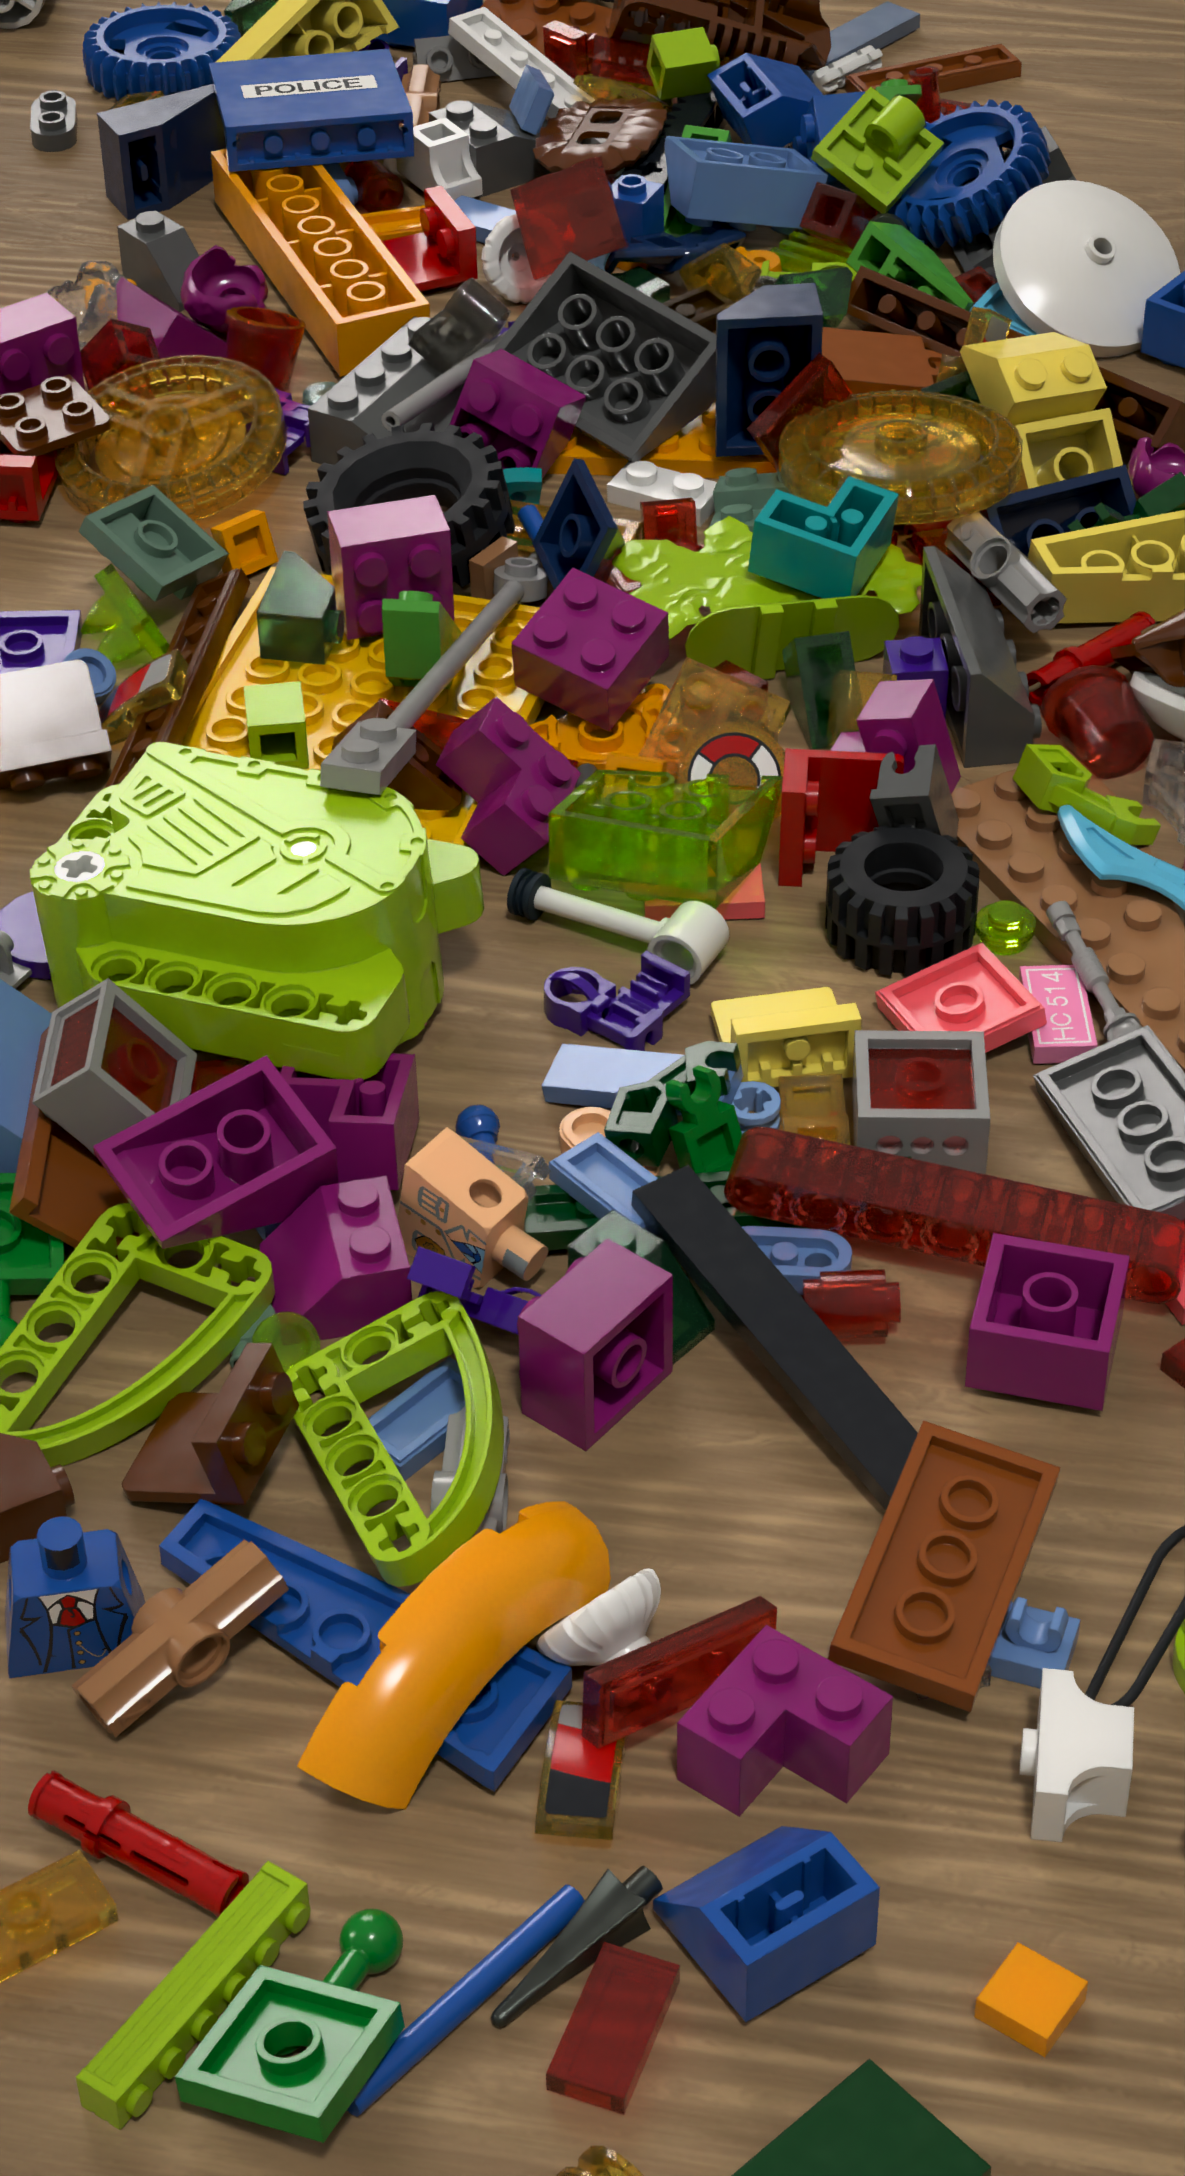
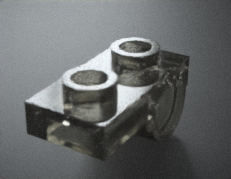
(461, 328)

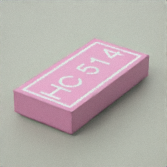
(1067, 1012)

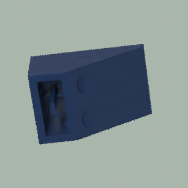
(160, 149)

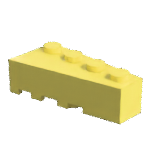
(313, 29)
(1117, 568)

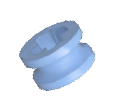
(758, 1098)

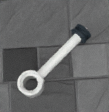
(686, 939)

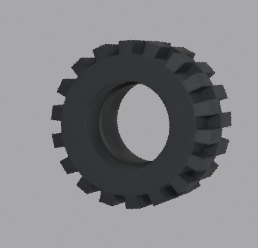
(901, 899)

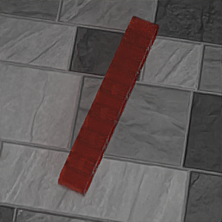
(943, 1207)

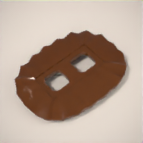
(626, 141)

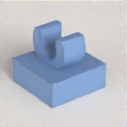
(1034, 1641)

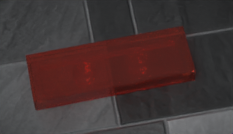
(667, 1673)

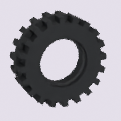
(417, 465)

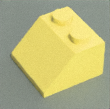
(1035, 376)
(1067, 448)

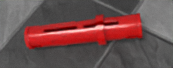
(1090, 653)
(111, 1830)

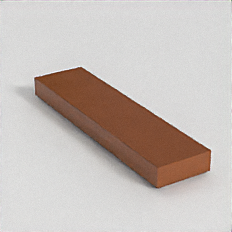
(955, 70)

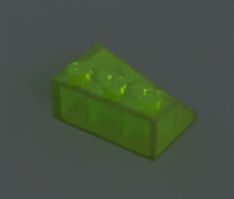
(660, 835)

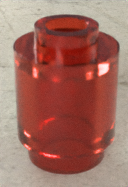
(376, 185)
(854, 1302)

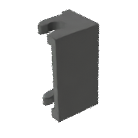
(915, 797)

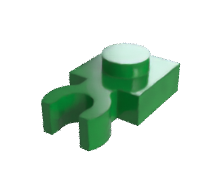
(709, 1127)

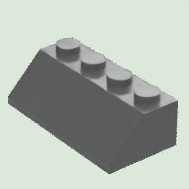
(985, 691)

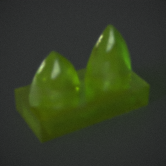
(125, 620)

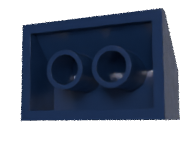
(758, 354)
(1054, 506)

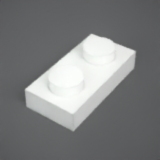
(647, 482)

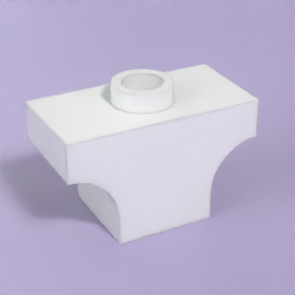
(441, 159)
(1076, 1756)

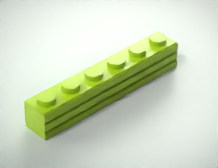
(193, 1996)

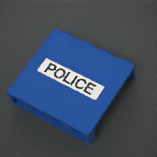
(312, 110)

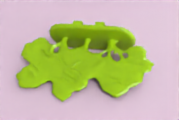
(752, 614)

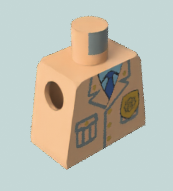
(466, 1210)

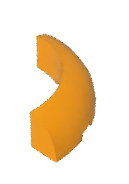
(450, 1645)

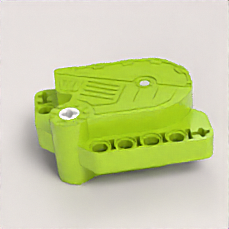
(256, 909)

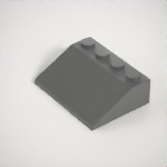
(623, 350)
(373, 387)

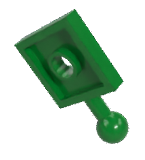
(281, 2011)

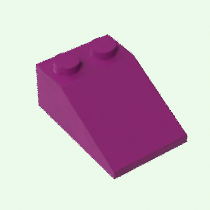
(222, 1158)

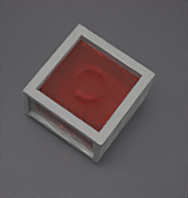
(109, 1065)
(922, 1096)

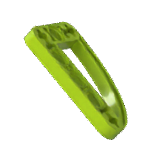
(88, 1314)
(415, 1338)

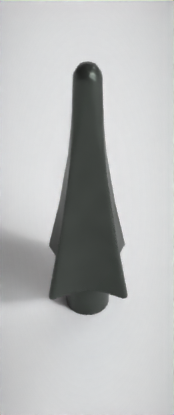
(608, 1915)

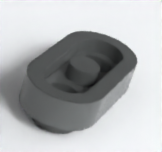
(53, 122)

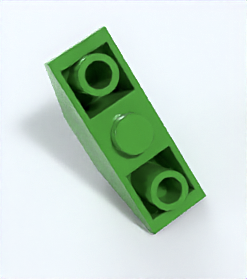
(415, 636)

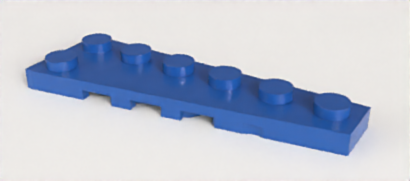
(334, 1623)

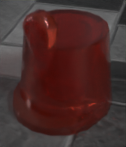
(265, 342)
(1098, 720)

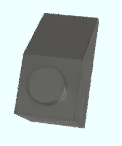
(156, 255)

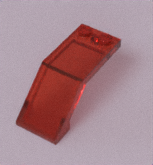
(569, 213)

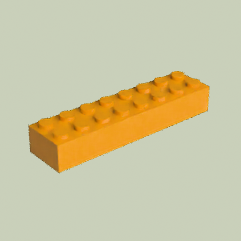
(319, 257)

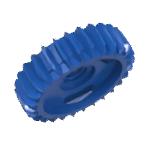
(156, 49)
(973, 139)

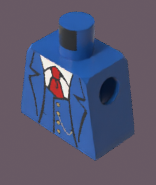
(67, 1599)

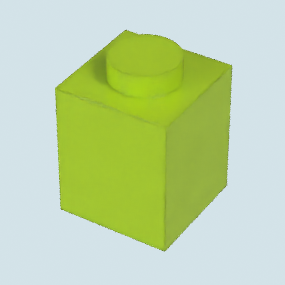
(681, 63)
(277, 723)

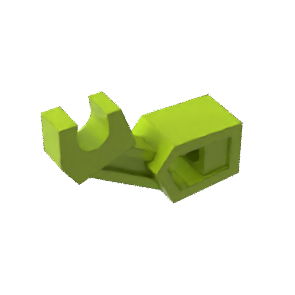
(1057, 779)

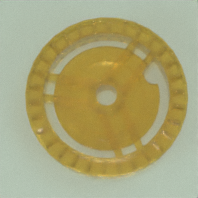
(182, 431)
(906, 443)

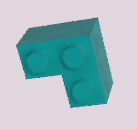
(823, 547)

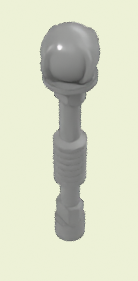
(1091, 972)

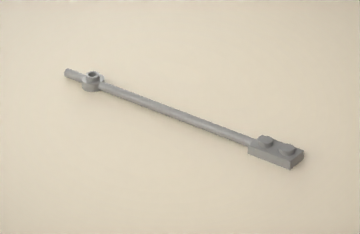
(380, 746)

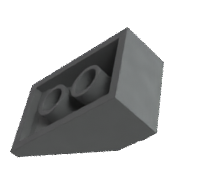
(497, 144)

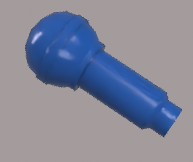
(478, 1123)

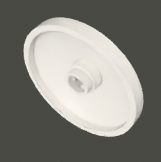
(1082, 264)

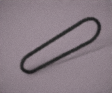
(1126, 1622)

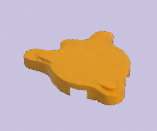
(591, 744)

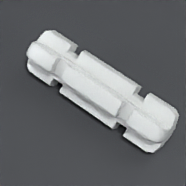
(833, 76)

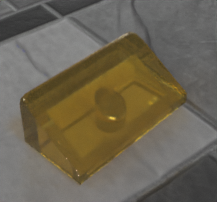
(723, 270)

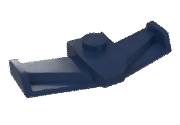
(669, 253)

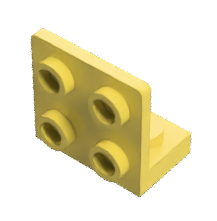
(789, 1033)

